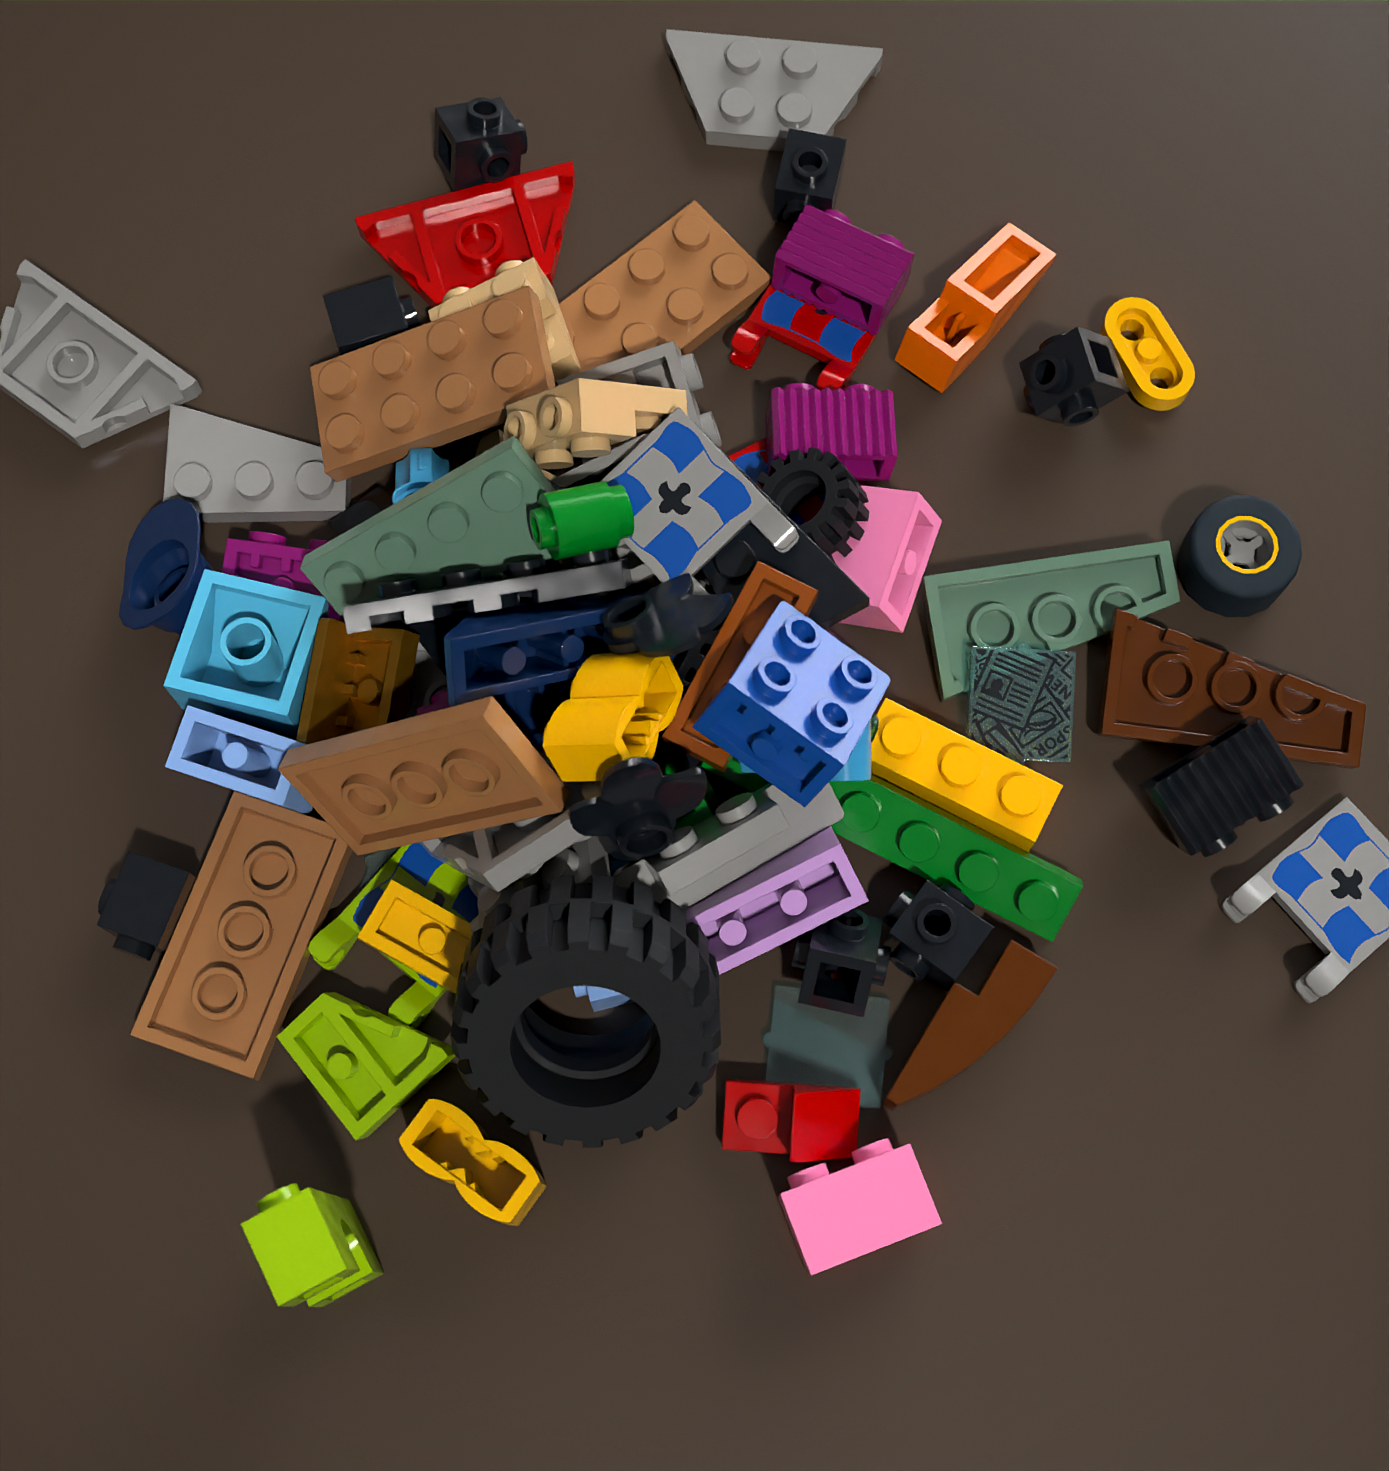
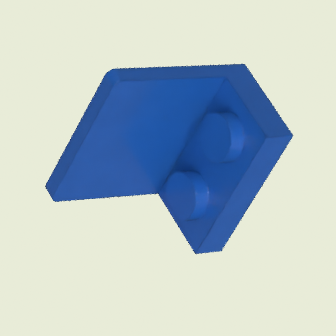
(794, 705)

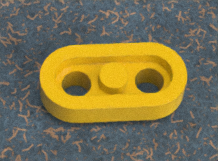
(1152, 356)

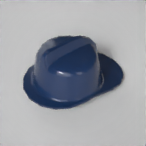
(163, 568)

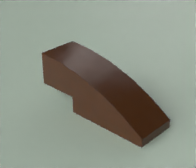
(971, 1024)

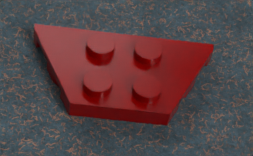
(473, 231)

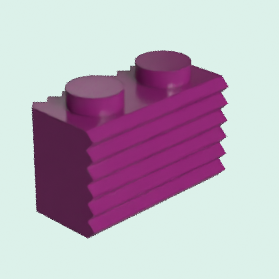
(842, 268)
(848, 423)

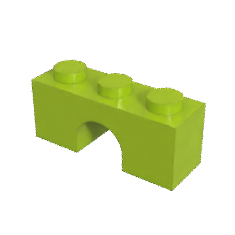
(310, 1246)

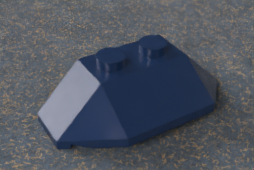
(527, 655)

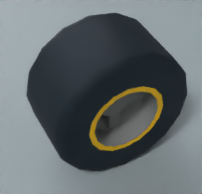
(1241, 533)

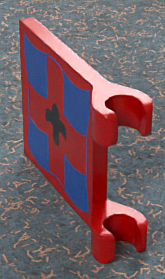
(806, 330)

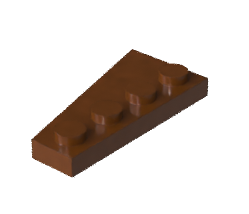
(1186, 693)

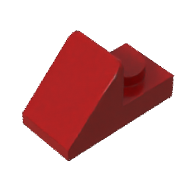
(791, 1119)

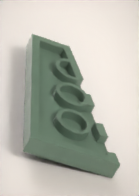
(451, 525)
(1041, 603)

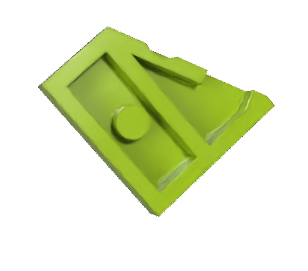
(361, 1059)

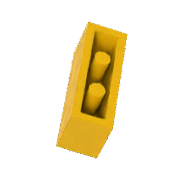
(961, 776)

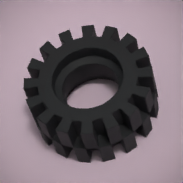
(813, 476)

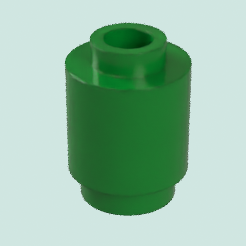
(582, 519)

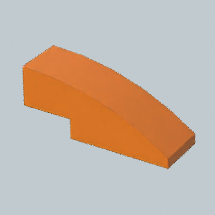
(973, 307)

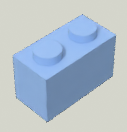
(235, 757)

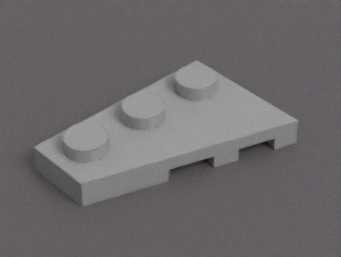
(247, 472)

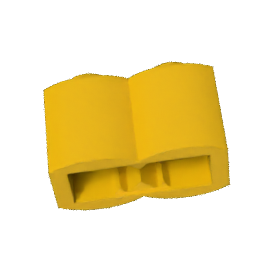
(611, 714)
(486, 1172)

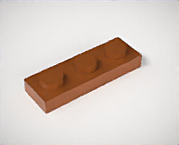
(753, 607)

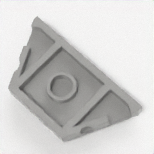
(760, 87)
(80, 365)
(515, 849)

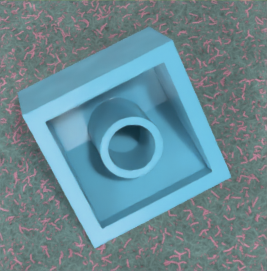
(246, 651)

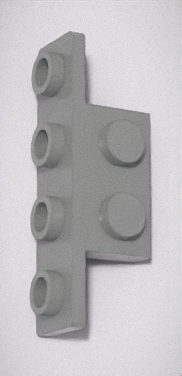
(730, 844)

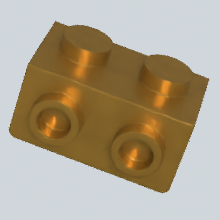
(356, 680)

